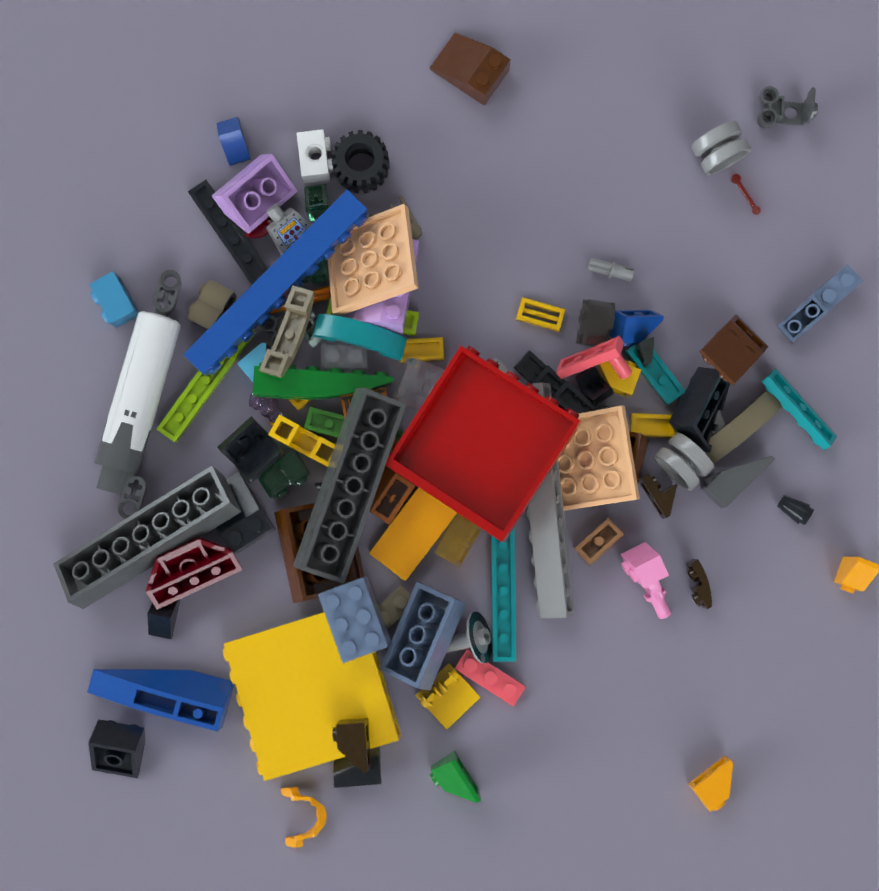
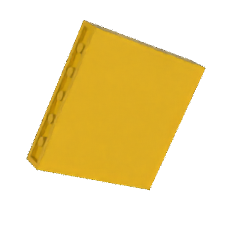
(300, 689)

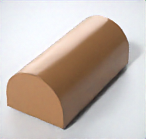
(598, 541)

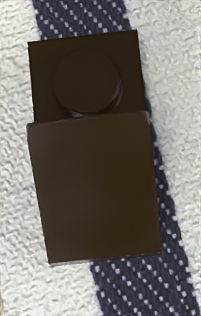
(662, 500)

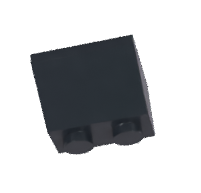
(117, 748)

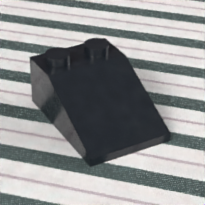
(247, 525)

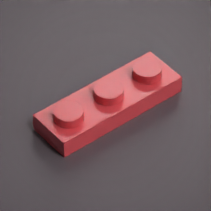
(490, 678)

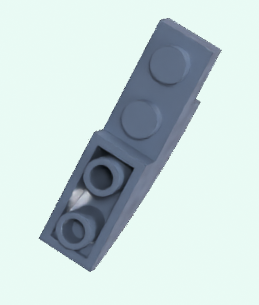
(819, 303)

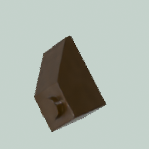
(354, 741)

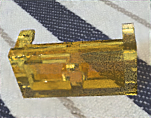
(458, 540)

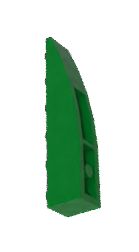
(315, 384)

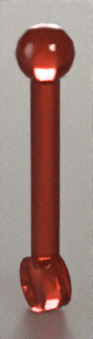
(736, 180)

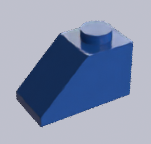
(634, 325)

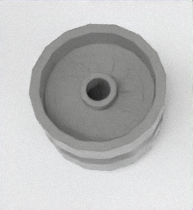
(721, 147)
(683, 461)

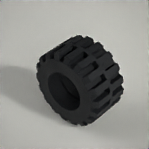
(354, 145)

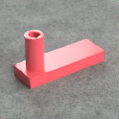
(603, 352)

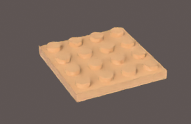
(373, 262)
(598, 461)

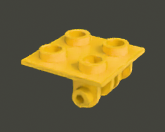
(448, 696)

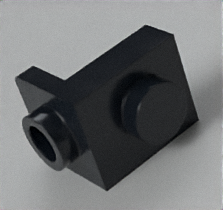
(593, 385)

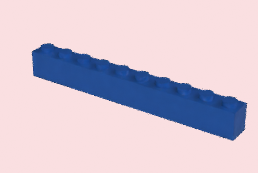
(276, 283)

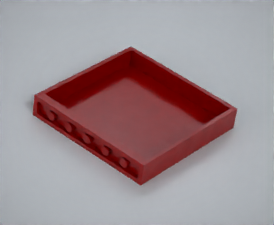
(483, 442)

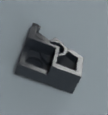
(349, 775)

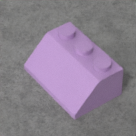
(254, 192)

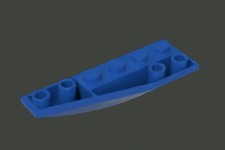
(168, 693)

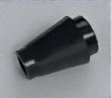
(795, 509)

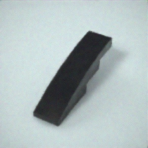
(561, 390)

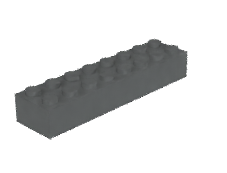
(349, 485)
(137, 540)

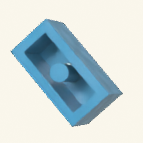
(114, 299)

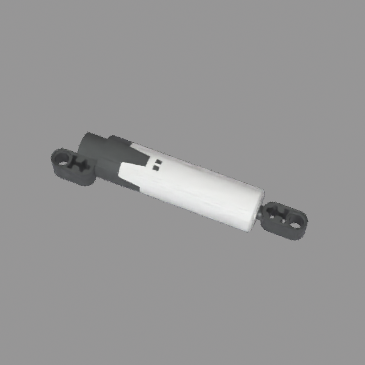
(138, 397)

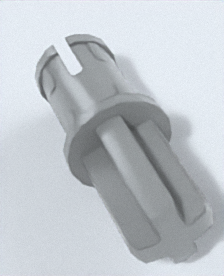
(611, 269)

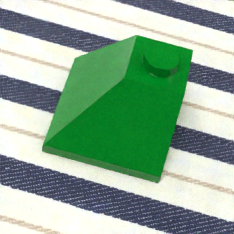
(454, 778)

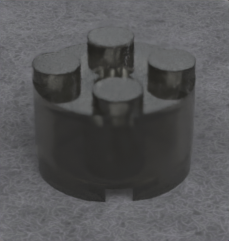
(595, 322)

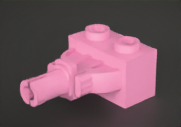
(647, 569)

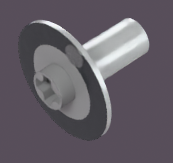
(476, 638)

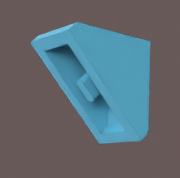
(253, 359)

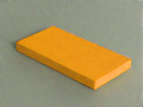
(412, 533)

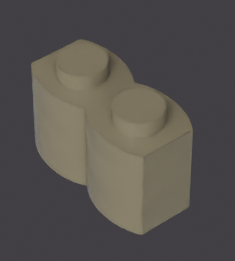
(211, 305)

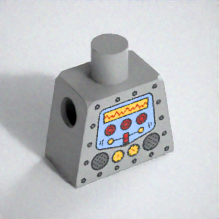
(285, 227)

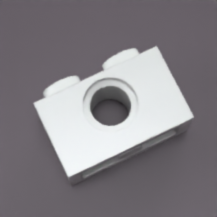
(308, 144)

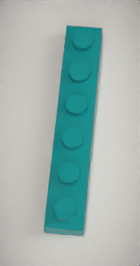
(503, 599)

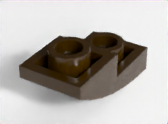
(702, 590)

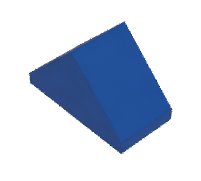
(233, 141)

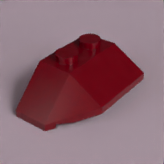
(189, 570)

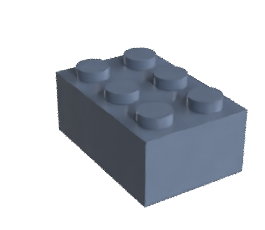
(355, 619)

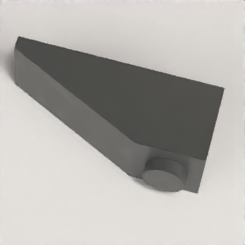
(728, 484)

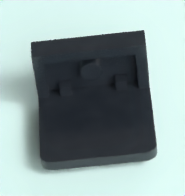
(251, 449)

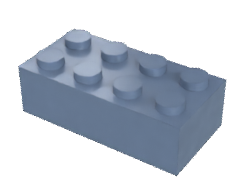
(423, 636)

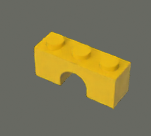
(302, 440)

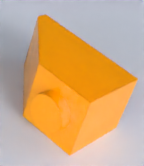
(855, 574)
(714, 784)

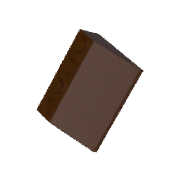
(305, 585)

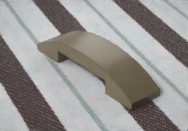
(290, 334)
(743, 425)

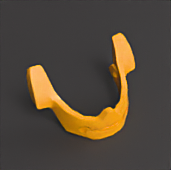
(297, 840)

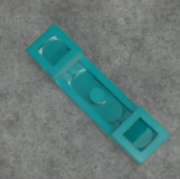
(360, 334)

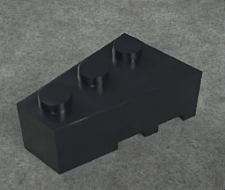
(700, 406)

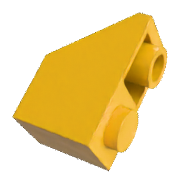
(619, 386)

